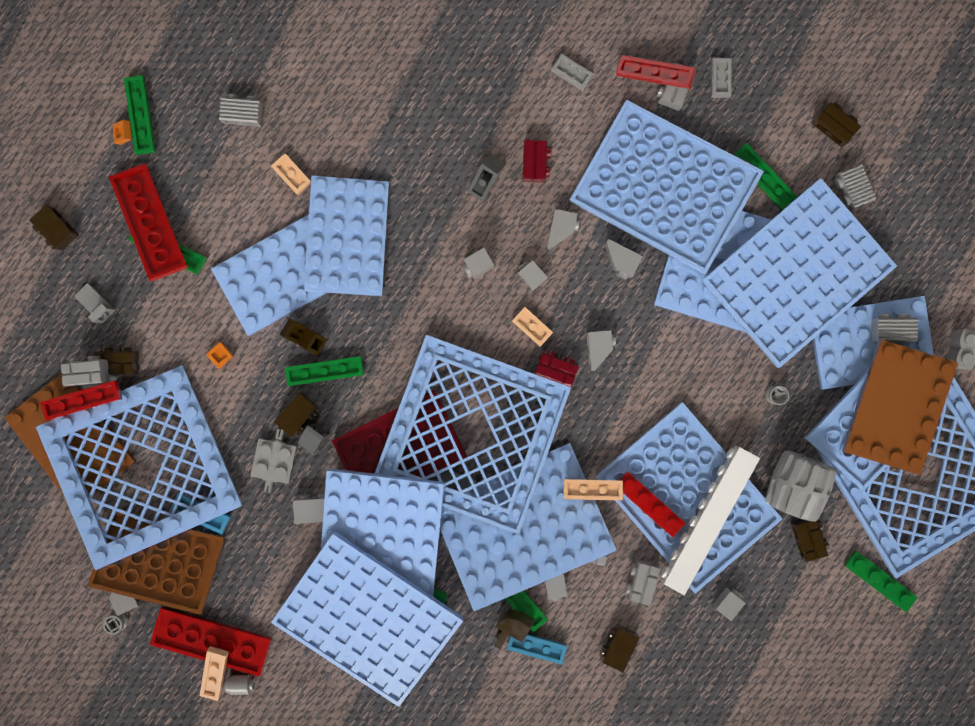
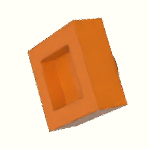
(122, 132)
(220, 355)

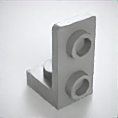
(95, 304)

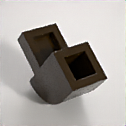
(303, 336)
(513, 624)

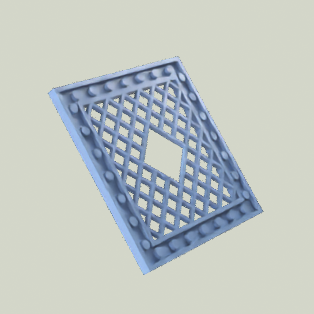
(554, 393)
(80, 503)
(902, 560)

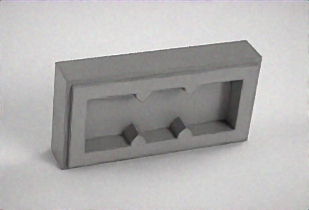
(572, 72)
(721, 77)

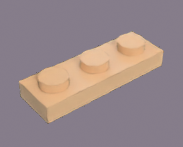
(593, 489)
(213, 673)

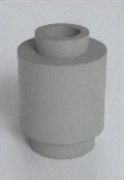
(239, 685)

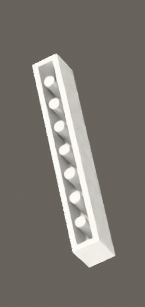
(709, 519)

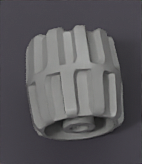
(800, 486)

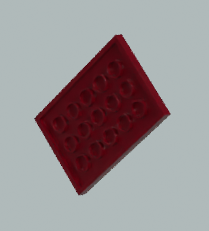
(363, 446)

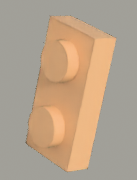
(291, 174)
(532, 326)

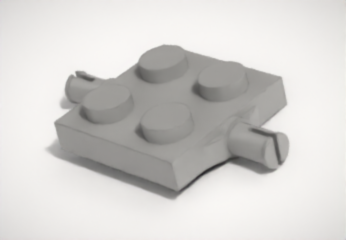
(273, 460)

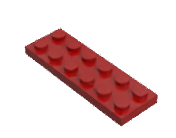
(148, 222)
(194, 636)

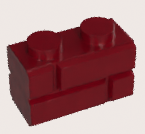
(535, 160)
(557, 369)

